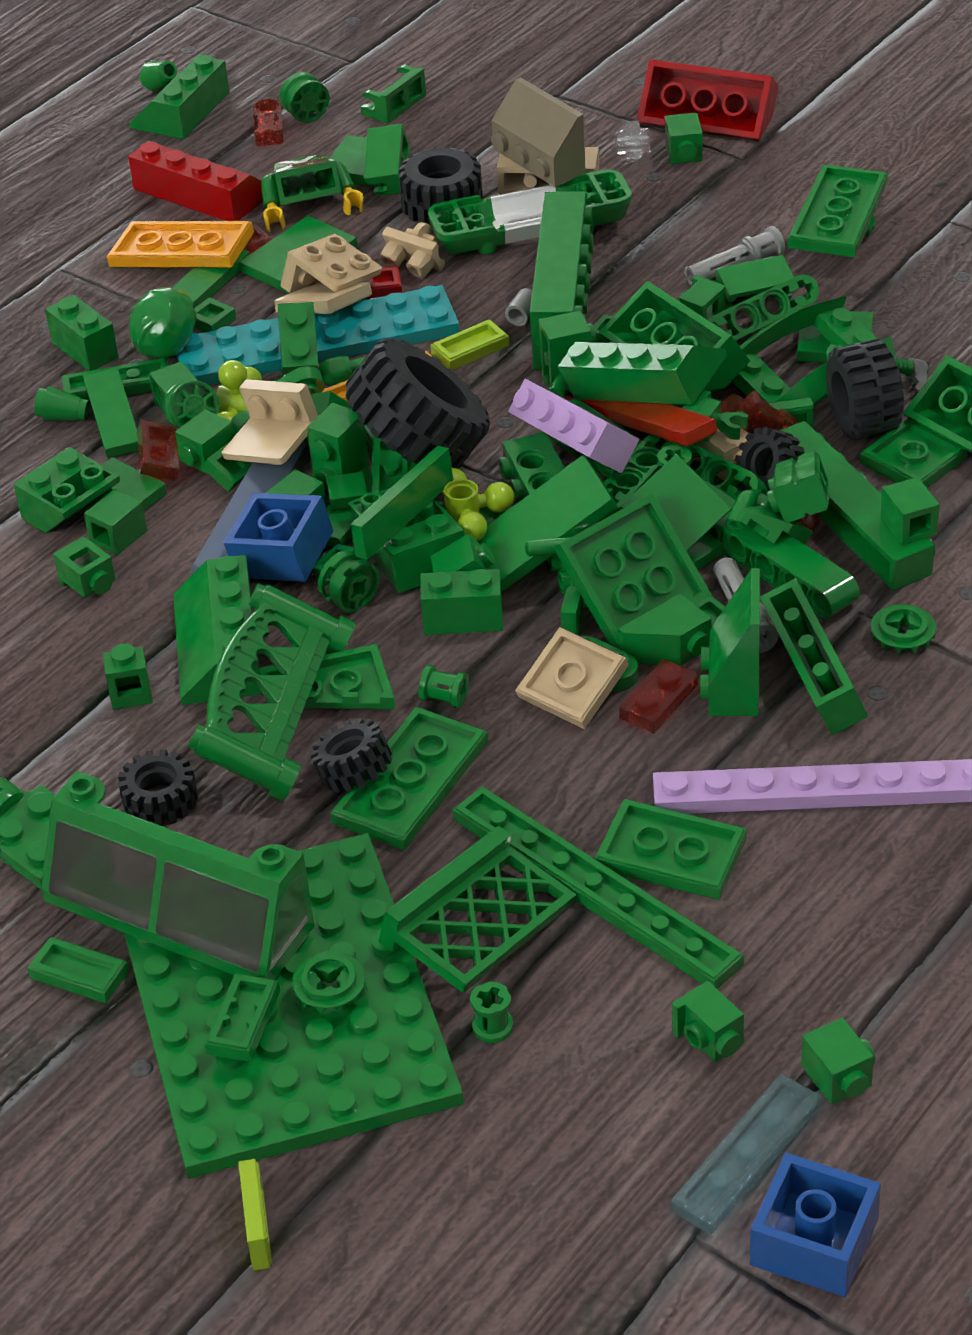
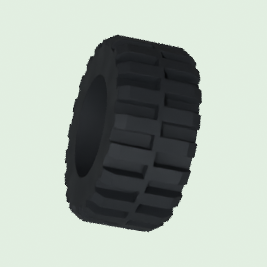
(416, 403)

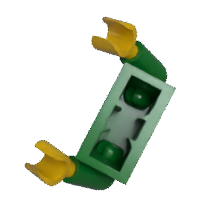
(305, 180)

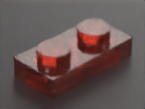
(158, 450)
(658, 696)

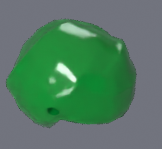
(162, 322)

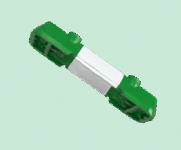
(484, 224)

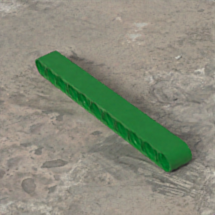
(823, 582)

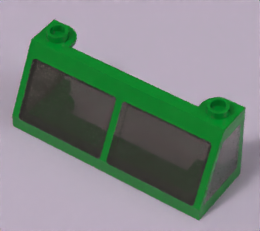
(175, 888)

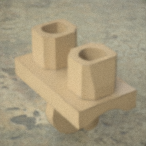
(413, 245)

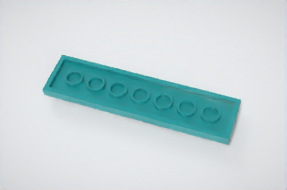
(349, 331)

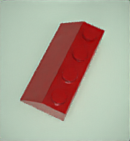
(724, 99)
(194, 182)

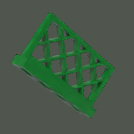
(446, 892)

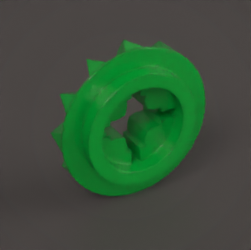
(890, 619)
(328, 968)

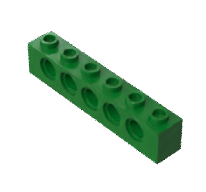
(528, 465)

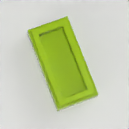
(470, 345)
(255, 1214)

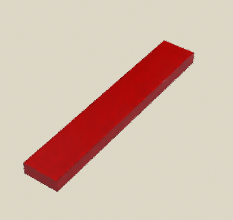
(656, 419)

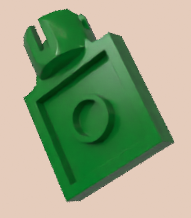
(24, 829)

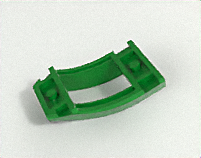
(831, 321)

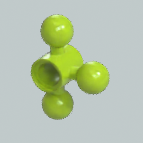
(232, 376)
(464, 502)

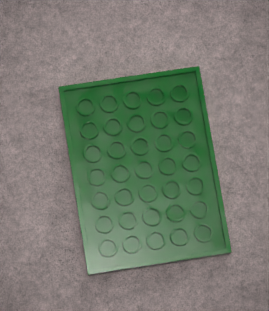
(310, 1071)

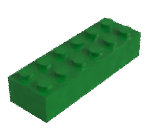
(561, 262)

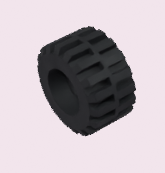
(435, 178)
(865, 389)

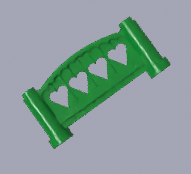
(262, 754)

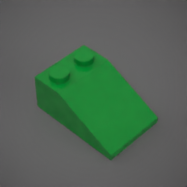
(734, 654)

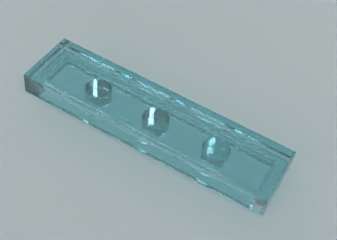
(745, 1154)

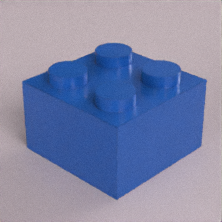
(280, 535)
(814, 1224)

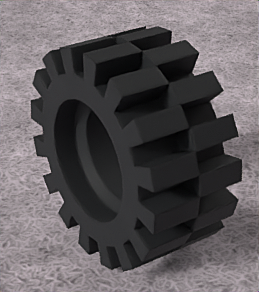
(761, 446)
(351, 755)
(158, 771)

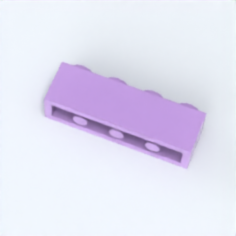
(573, 425)

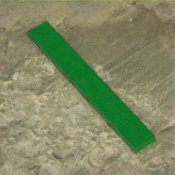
(605, 891)

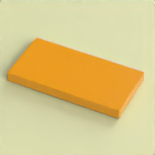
(180, 244)

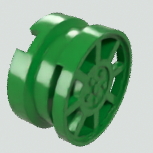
(303, 95)
(188, 400)
(350, 583)

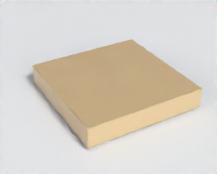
(325, 299)
(572, 678)

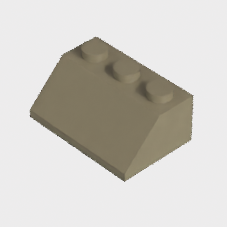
(540, 133)

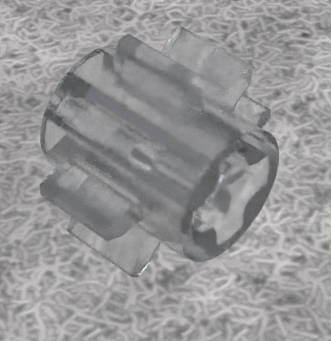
(632, 141)

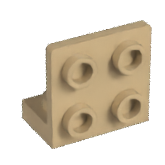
(327, 261)
(276, 422)

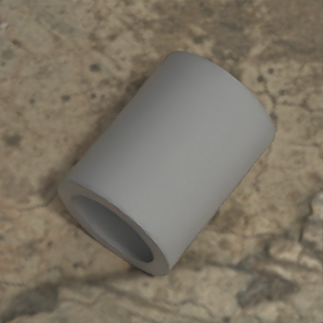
(519, 309)

